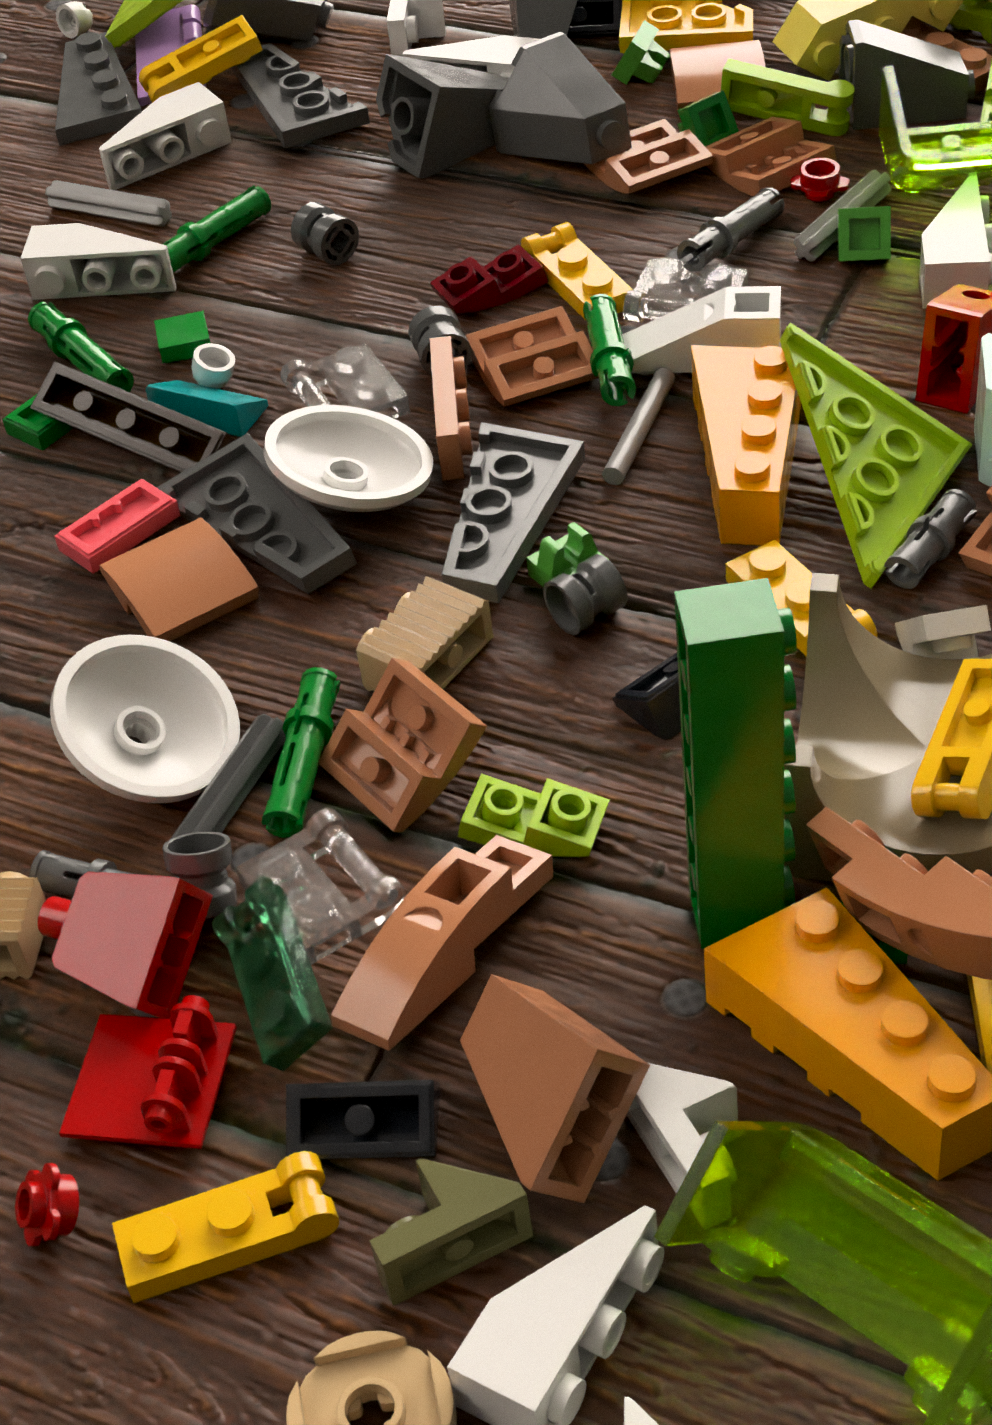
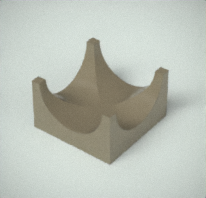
(864, 738)

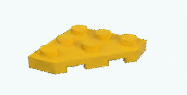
(686, 22)

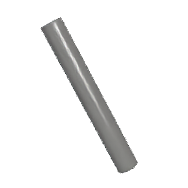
(638, 426)

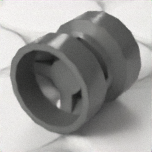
(324, 233)
(434, 323)
(585, 594)
(202, 861)

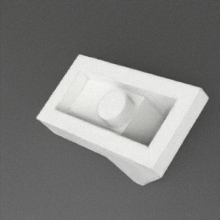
(413, 20)
(944, 633)
(676, 1114)

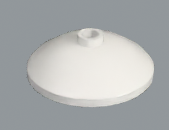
(348, 458)
(149, 693)

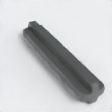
(235, 777)

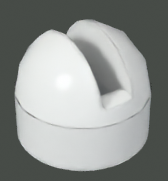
(74, 19)
(212, 365)

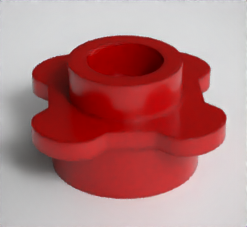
(819, 179)
(47, 1204)

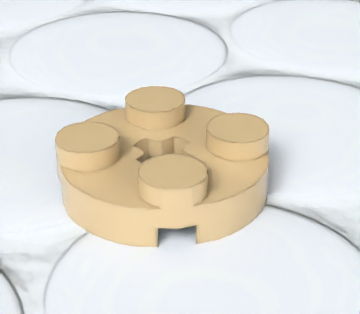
(369, 1369)

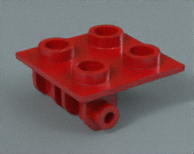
(151, 1078)

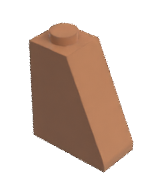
(550, 1085)

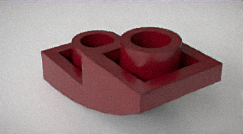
(474, 288)

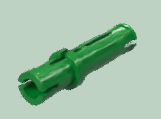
(197, 239)
(70, 341)
(609, 356)
(306, 732)

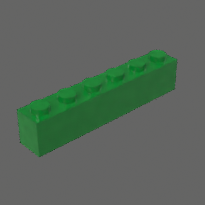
(736, 753)

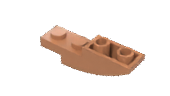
(924, 913)
(432, 938)

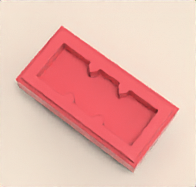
(117, 525)

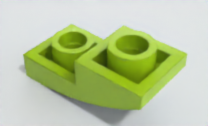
(554, 821)

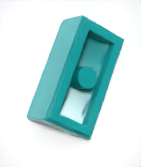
(209, 405)

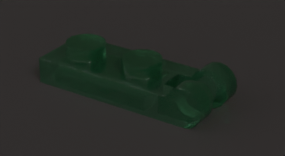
(273, 974)

